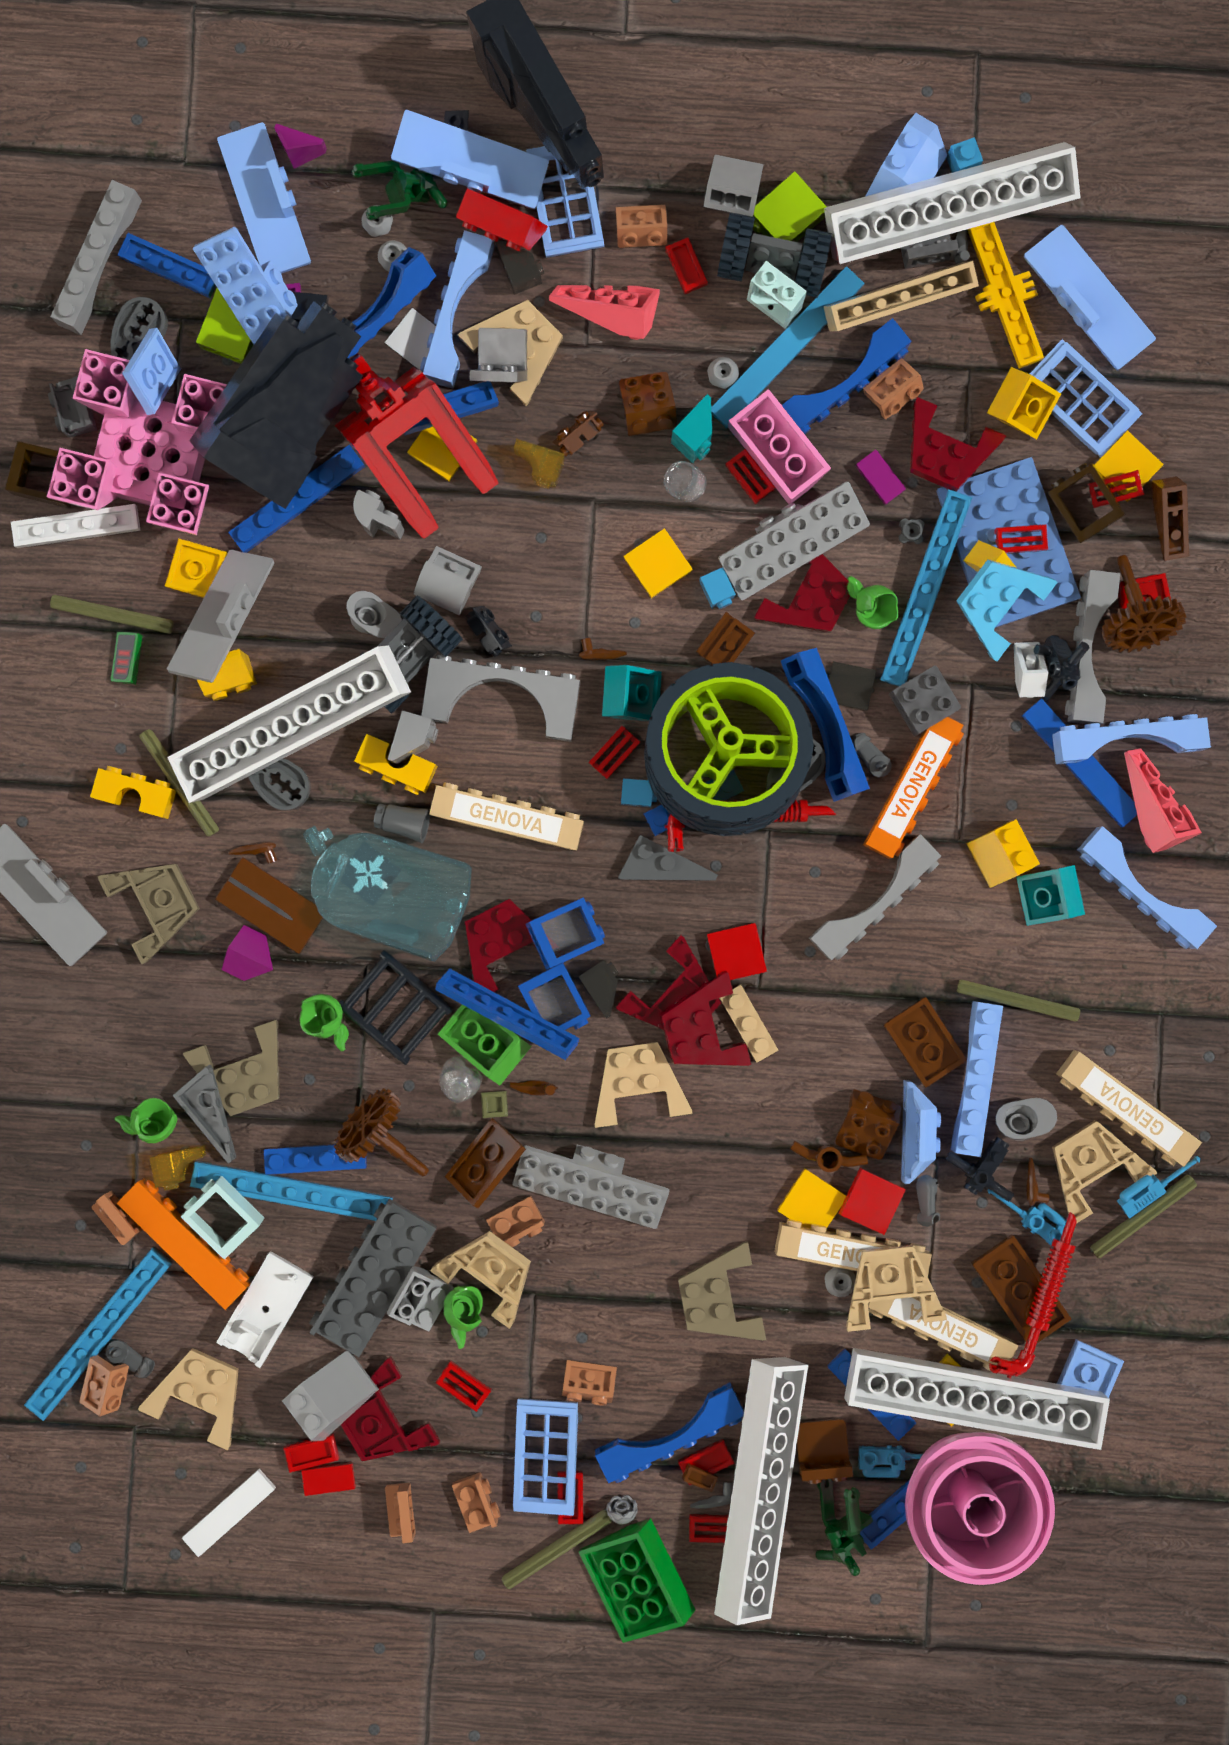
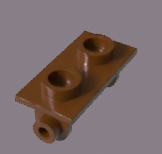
(585, 426)

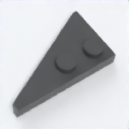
(655, 862)
(204, 1106)

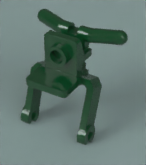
(401, 189)
(845, 1532)

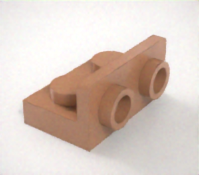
(641, 226)
(894, 388)
(115, 1218)
(517, 1221)
(589, 1382)
(103, 1386)
(475, 1503)
(400, 1511)

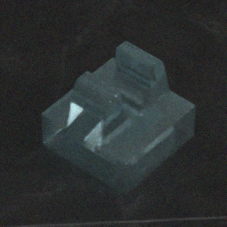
(317, 840)

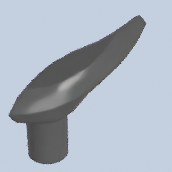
(962, 254)
(716, 1500)

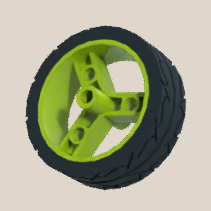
(699, 694)

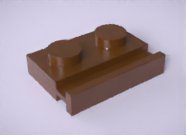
(725, 641)

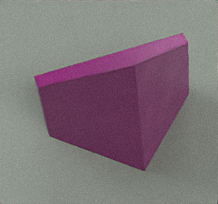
(299, 145)
(248, 955)

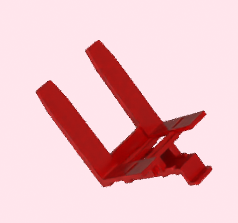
(371, 440)

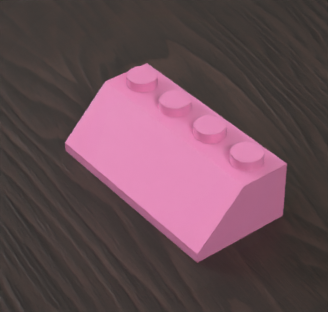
(778, 446)

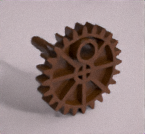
(1142, 621)
(370, 1126)

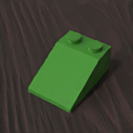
(484, 1043)

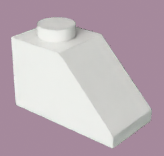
(1030, 670)

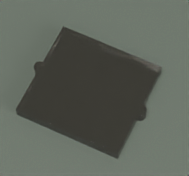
(852, 685)

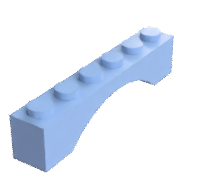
(472, 261)
(1181, 736)
(1107, 855)
(974, 1103)

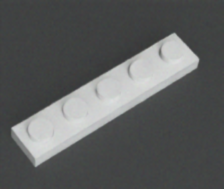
(75, 526)

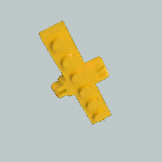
(1006, 294)

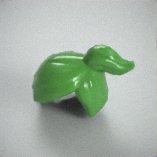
(875, 604)
(322, 1019)
(150, 1121)
(462, 1311)

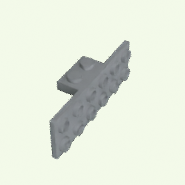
(793, 539)
(220, 616)
(45, 900)
(591, 1182)

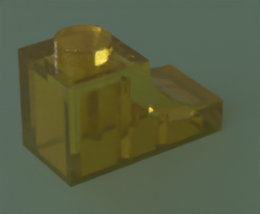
(544, 462)
(170, 1167)

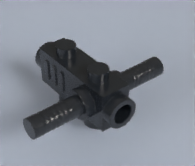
(1061, 662)
(980, 1175)

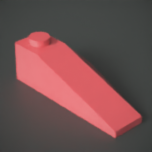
(620, 311)
(1159, 815)

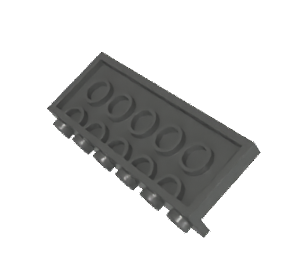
(372, 1277)

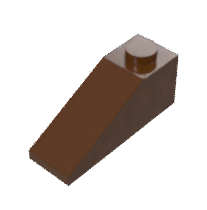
(1171, 516)

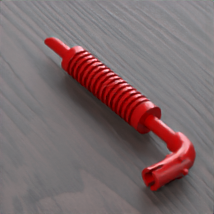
(797, 811)
(1044, 1302)

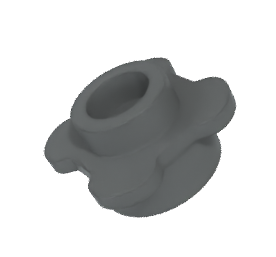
(906, 536)

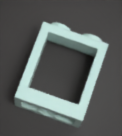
(776, 289)
(237, 1202)

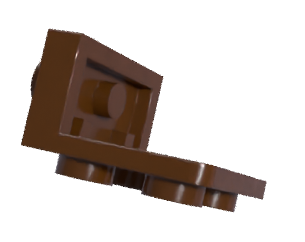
(648, 403)
(869, 1124)
(823, 1451)

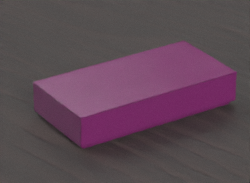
(880, 477)

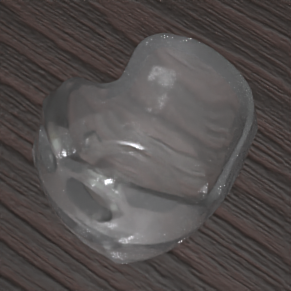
(685, 482)
(459, 1081)

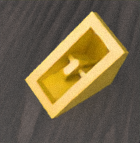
(984, 551)

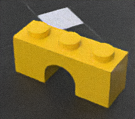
(374, 757)
(155, 798)

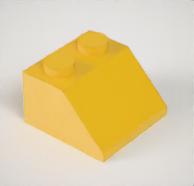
(1024, 403)
(234, 675)
(1003, 853)

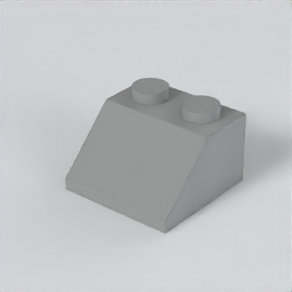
(412, 737)

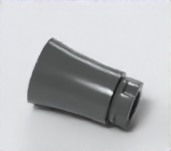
(403, 821)

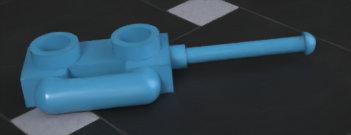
(1147, 1190)
(1035, 1221)
(894, 1456)

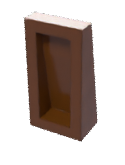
(699, 1477)

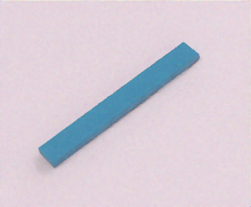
(784, 348)
(926, 588)
(291, 1191)
(98, 1333)

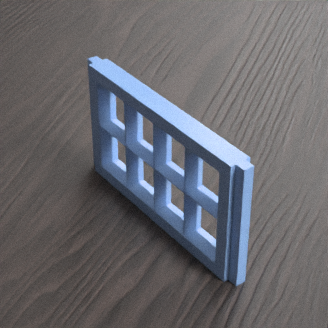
(573, 244)
(1115, 430)
(546, 1408)

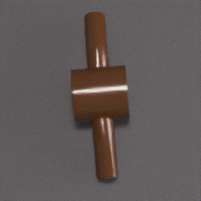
(839, 1161)

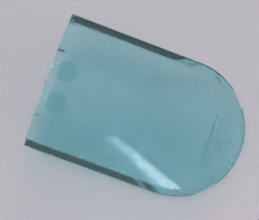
(392, 893)

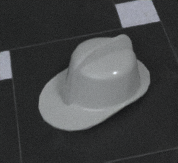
(372, 614)
(1026, 1118)

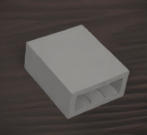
(733, 185)

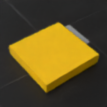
(434, 454)
(1125, 457)
(658, 563)
(194, 568)
(811, 1201)

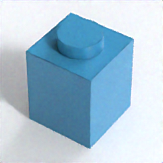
(964, 155)
(717, 588)
(637, 793)

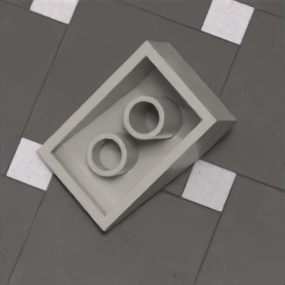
(330, 1396)

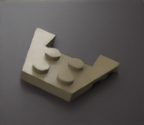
(163, 898)
(248, 1081)
(709, 1301)

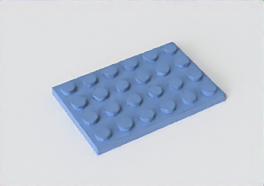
(1011, 499)

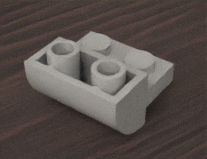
(374, 516)
(447, 580)
(419, 1299)

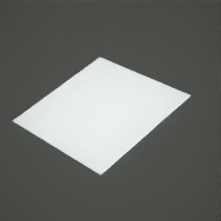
(411, 337)

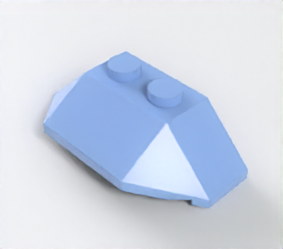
(913, 157)
(918, 1132)

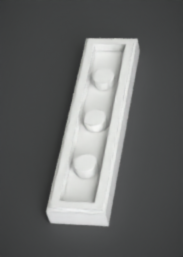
(228, 1512)

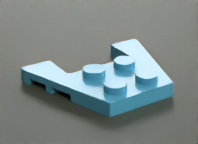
(993, 594)

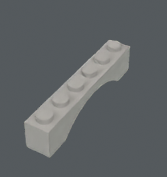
(110, 222)
(1098, 593)
(911, 864)

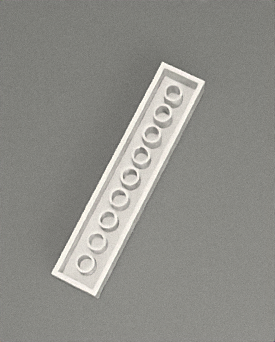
(953, 202)
(289, 723)
(976, 1398)
(761, 1490)

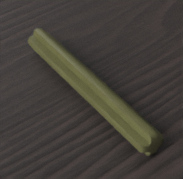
(111, 614)
(160, 756)
(1018, 1000)
(1140, 1219)
(556, 1549)

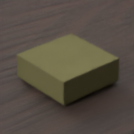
(494, 1104)

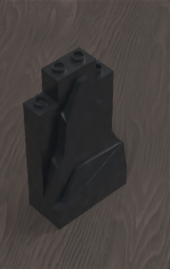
(530, 81)
(281, 402)

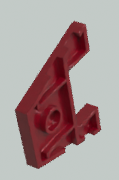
(943, 457)
(816, 601)
(495, 936)
(683, 986)
(692, 1031)
(375, 1428)

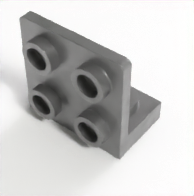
(929, 251)
(501, 355)
(925, 700)

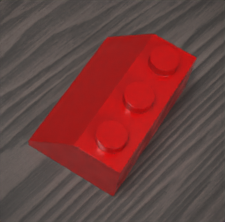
(499, 221)

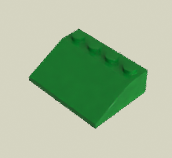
(637, 1581)

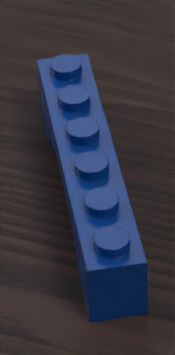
(405, 280)
(884, 346)
(809, 679)
(625, 1456)

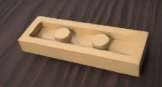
(749, 1024)

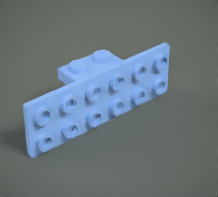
(469, 159)
(264, 198)
(248, 289)
(1089, 297)

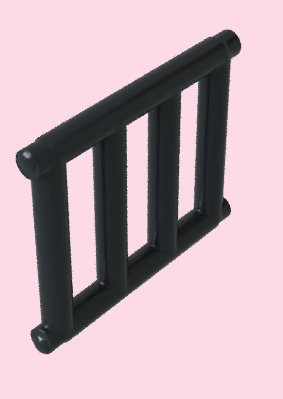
(423, 992)

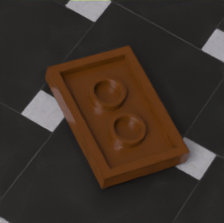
(925, 1042)
(485, 1163)

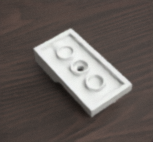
(255, 1331)

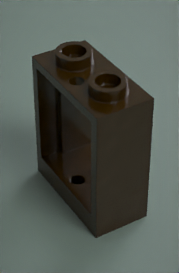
(19, 471)
(1062, 484)

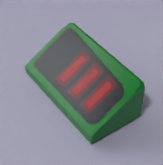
(126, 658)

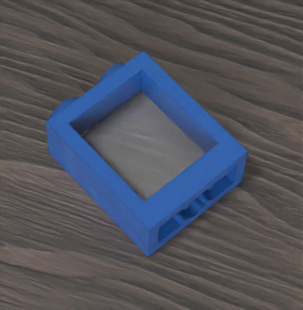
(565, 933)
(557, 1000)

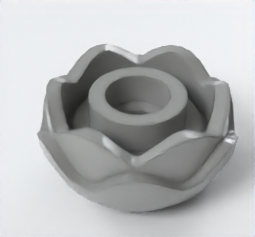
(378, 228)
(385, 251)
(723, 380)
(832, 1278)
(622, 1509)

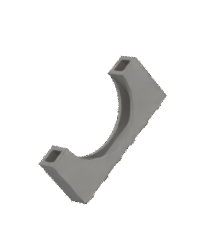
(451, 680)

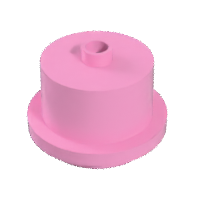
(979, 1508)

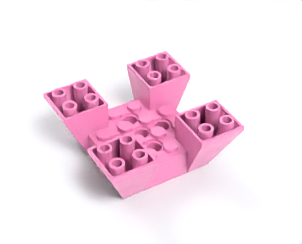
(171, 488)

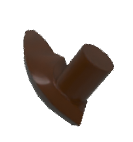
(598, 654)
(256, 848)
(534, 1087)
(1032, 1187)

